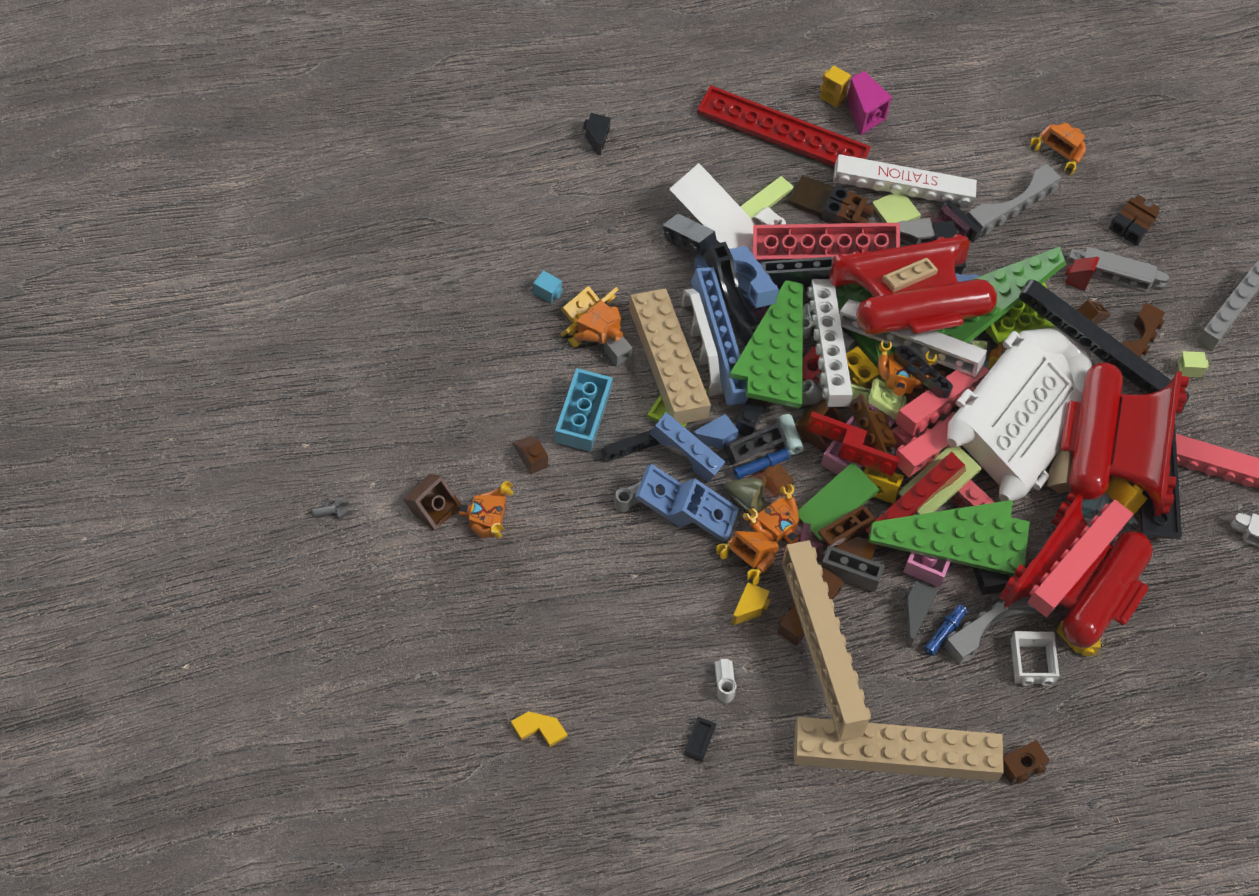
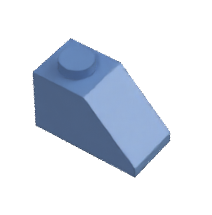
(717, 432)

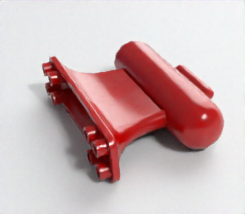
(923, 306)
(1122, 436)
(1104, 591)

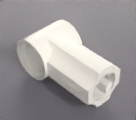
(725, 679)

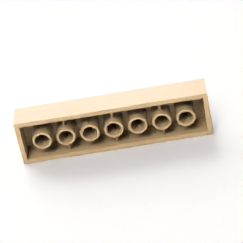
(669, 356)

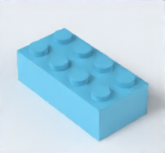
(583, 410)

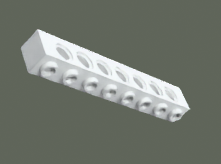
(830, 344)

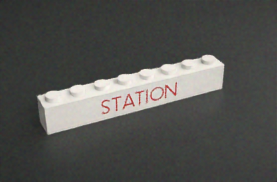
(904, 180)

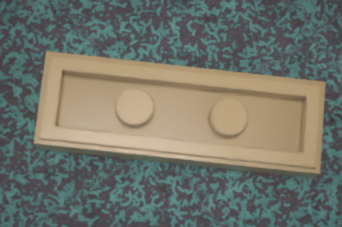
(910, 275)

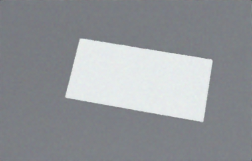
(715, 208)

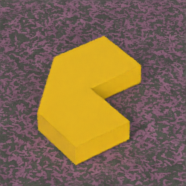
(532, 722)

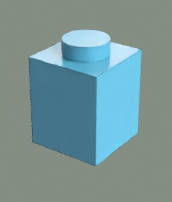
(547, 287)

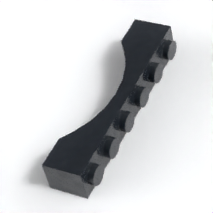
(741, 313)

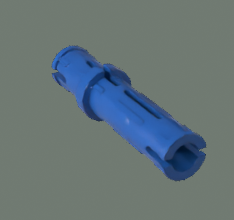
(757, 465)
(950, 624)

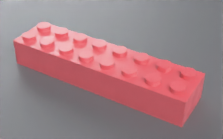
(822, 240)

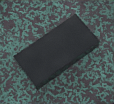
(699, 739)

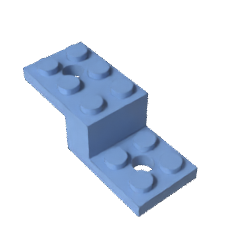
(687, 503)

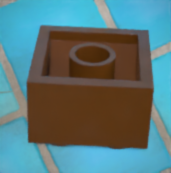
(817, 440)
(432, 501)

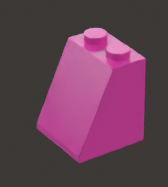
(867, 102)

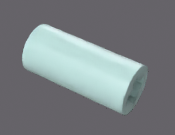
(793, 442)

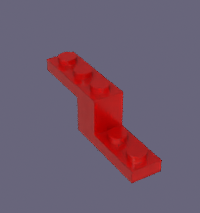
(852, 444)

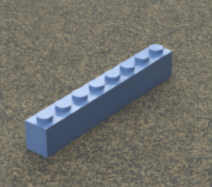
(707, 285)

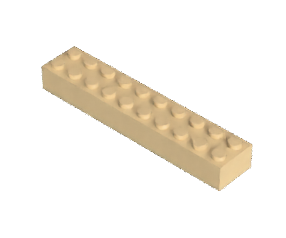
(825, 641)
(901, 750)

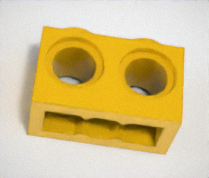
(834, 86)
(862, 367)

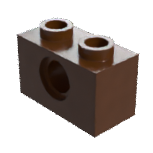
(1032, 755)

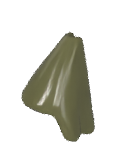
(747, 493)

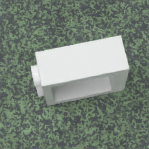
(1035, 639)

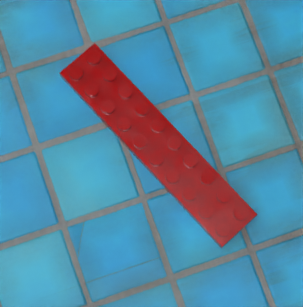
(778, 127)

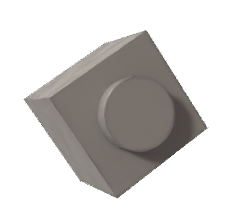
(618, 351)

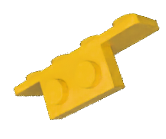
(581, 304)

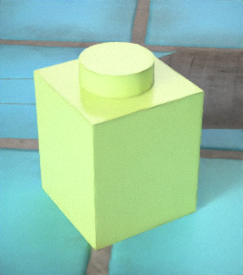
(1193, 364)

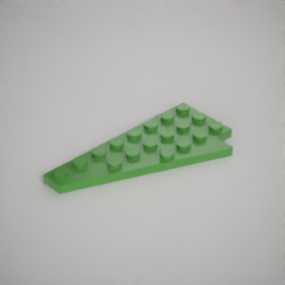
(774, 353)

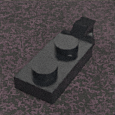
(974, 230)

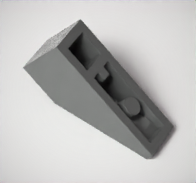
(916, 608)

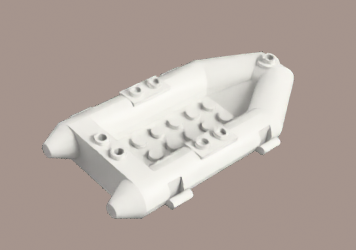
(1020, 407)

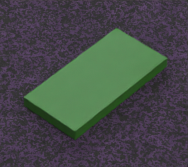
(839, 497)

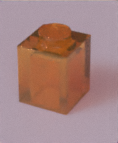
(775, 478)

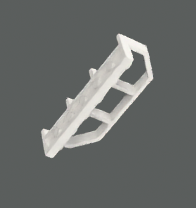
(701, 328)

